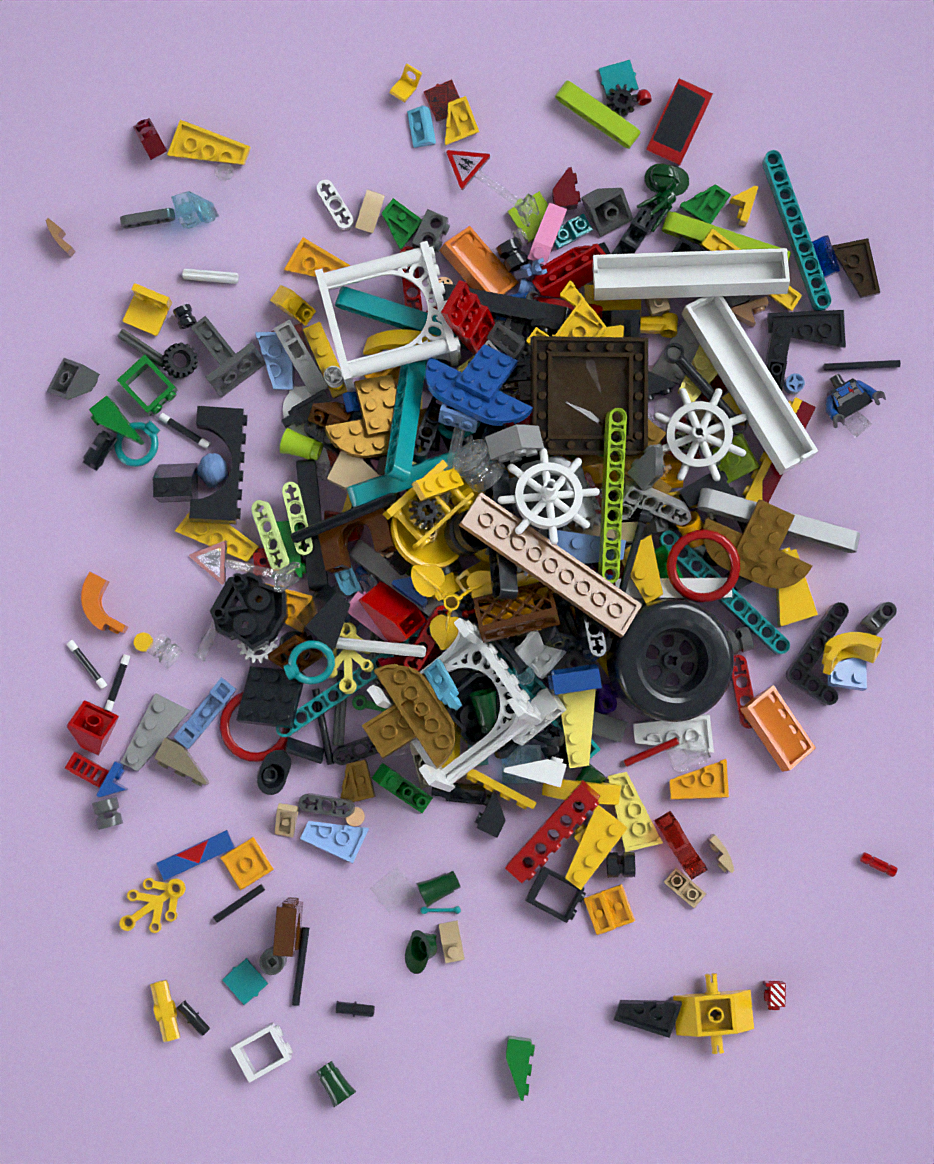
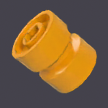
(694, 524)

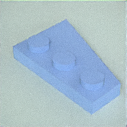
(277, 361)
(335, 839)

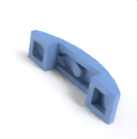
(205, 713)

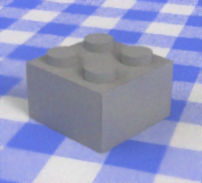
(514, 443)

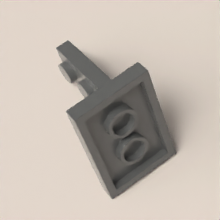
(233, 366)

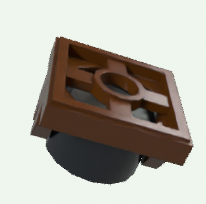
(287, 643)

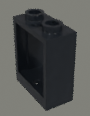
(568, 635)
(539, 881)

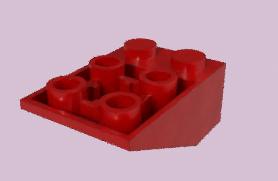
(392, 613)

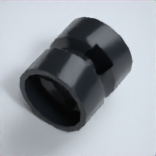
(512, 254)
(558, 752)
(626, 868)

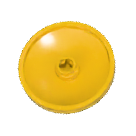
(434, 552)

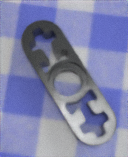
(147, 218)
(312, 808)

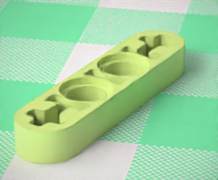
(299, 518)
(266, 537)

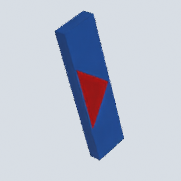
(195, 855)

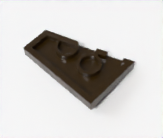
(859, 266)

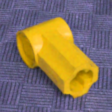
(665, 325)

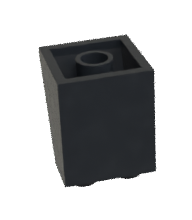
(175, 482)
(326, 614)

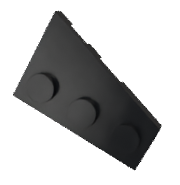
(649, 1015)

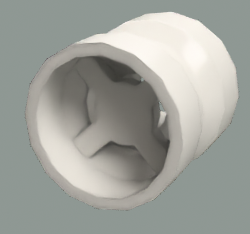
(331, 374)

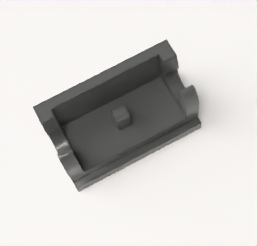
(608, 727)

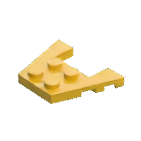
(581, 321)

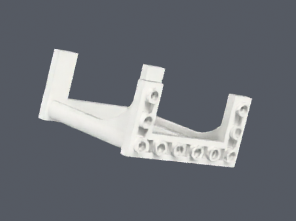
(440, 347)
(467, 643)

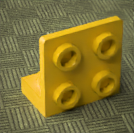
(147, 310)

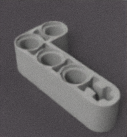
(674, 511)

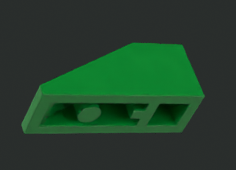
(111, 418)

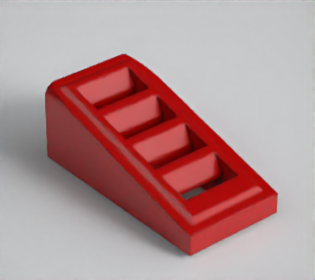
(76, 755)

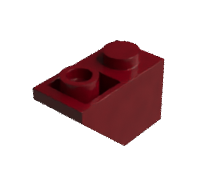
(149, 138)
(565, 193)

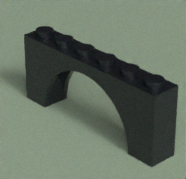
(691, 495)
(223, 504)

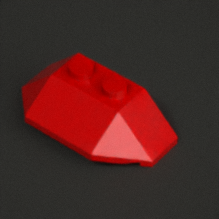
(572, 266)

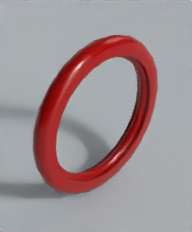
(709, 535)
(232, 746)

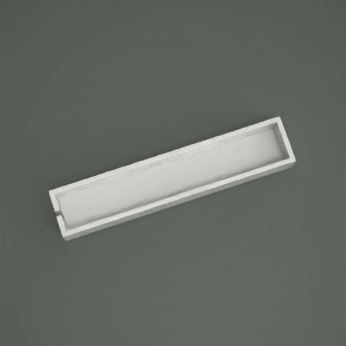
(690, 274)
(749, 382)

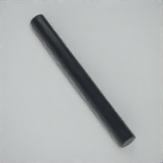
(861, 365)
(323, 730)
(300, 966)

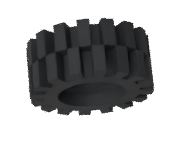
(187, 352)

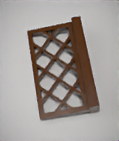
(518, 622)

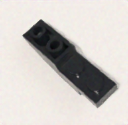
(778, 350)

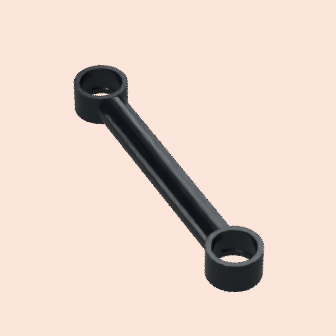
(697, 379)

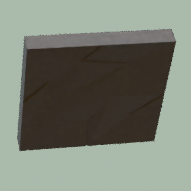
(579, 382)

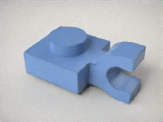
(528, 269)

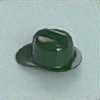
(664, 176)
(419, 950)

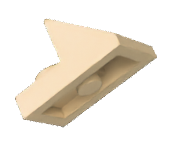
(286, 819)
(451, 941)

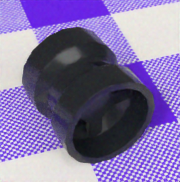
(184, 316)

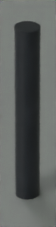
(239, 903)

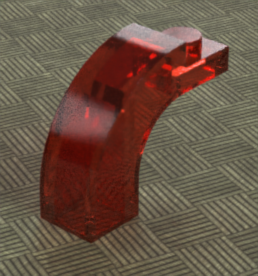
(680, 845)

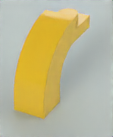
(850, 645)

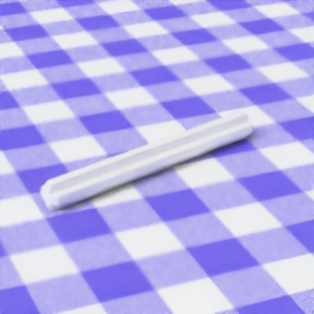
(381, 647)

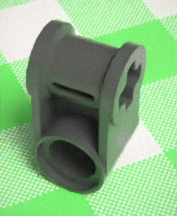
(876, 620)

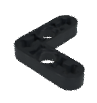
(544, 737)

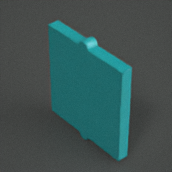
(618, 73)
(245, 981)

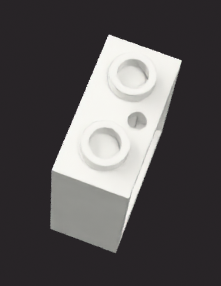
(244, 1061)

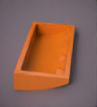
(477, 263)
(778, 728)

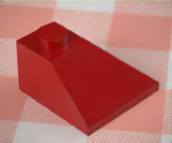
(92, 726)

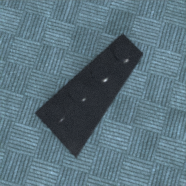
(819, 327)

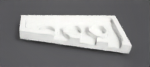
(660, 731)

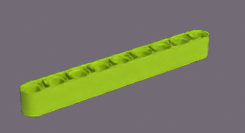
(617, 486)

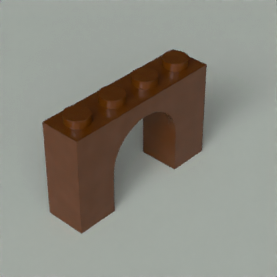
(335, 541)
(288, 927)

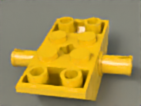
(733, 1017)

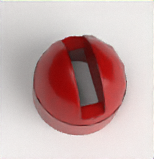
(644, 97)

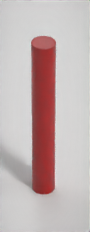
(652, 751)

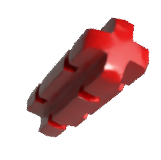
(878, 864)

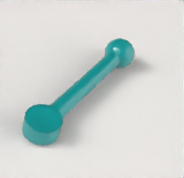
(424, 910)

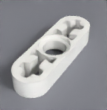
(332, 190)

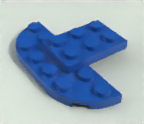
(477, 387)

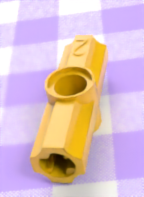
(165, 1010)

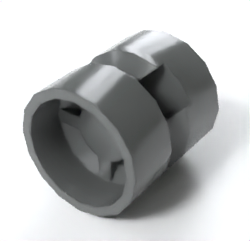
(741, 639)
(106, 806)
(271, 964)

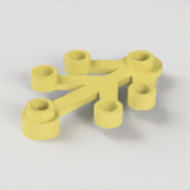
(347, 656)

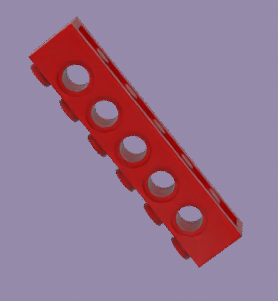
(517, 865)

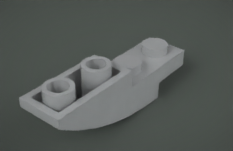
(300, 357)

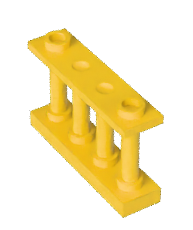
(397, 511)

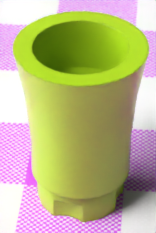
(300, 445)

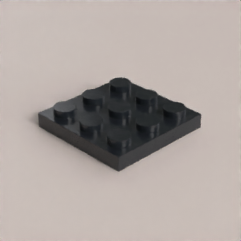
(269, 698)

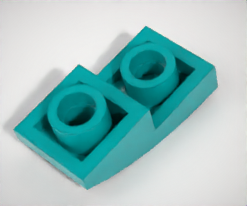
(572, 230)

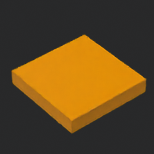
(247, 863)

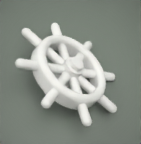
(700, 434)
(548, 496)

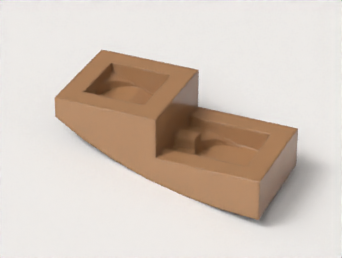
(58, 235)

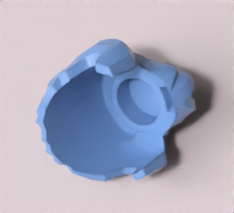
(212, 470)

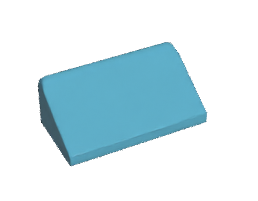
(421, 126)

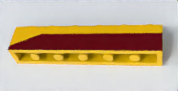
(766, 476)

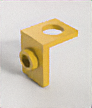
(405, 85)

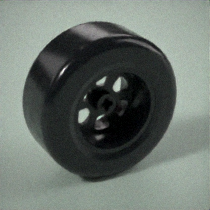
(695, 692)

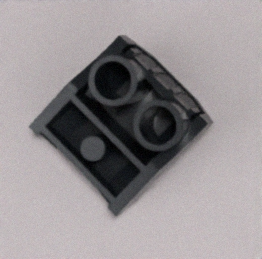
(628, 318)

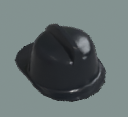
(273, 772)

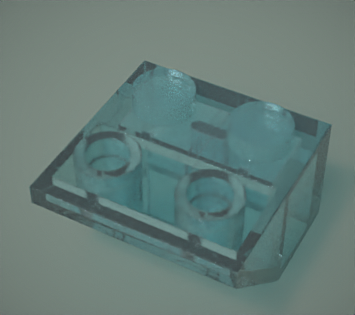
(193, 209)
(521, 755)

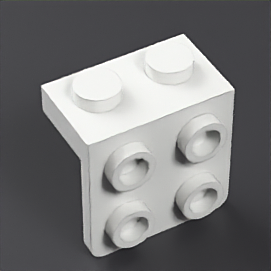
(537, 655)

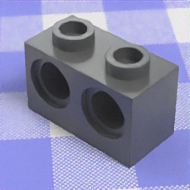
(426, 231)

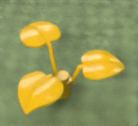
(428, 579)

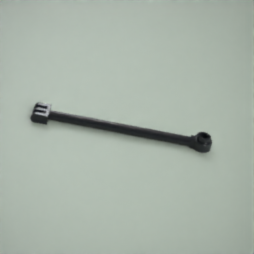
(644, 518)

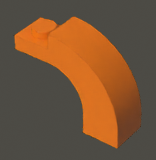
(91, 599)

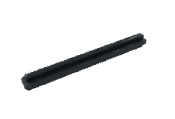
(343, 517)

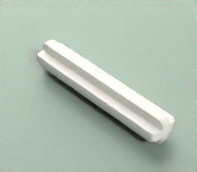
(210, 276)

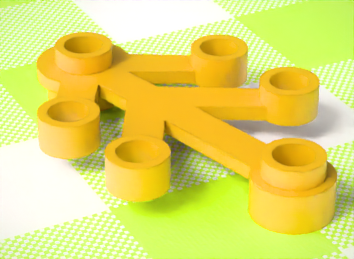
(155, 902)

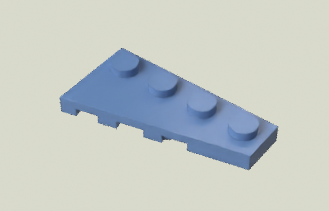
(584, 546)

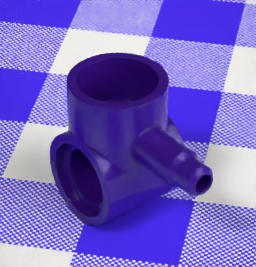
(607, 696)

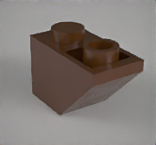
(329, 414)

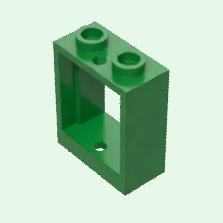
(136, 370)

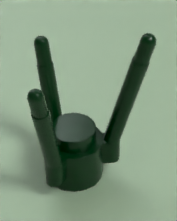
(664, 201)

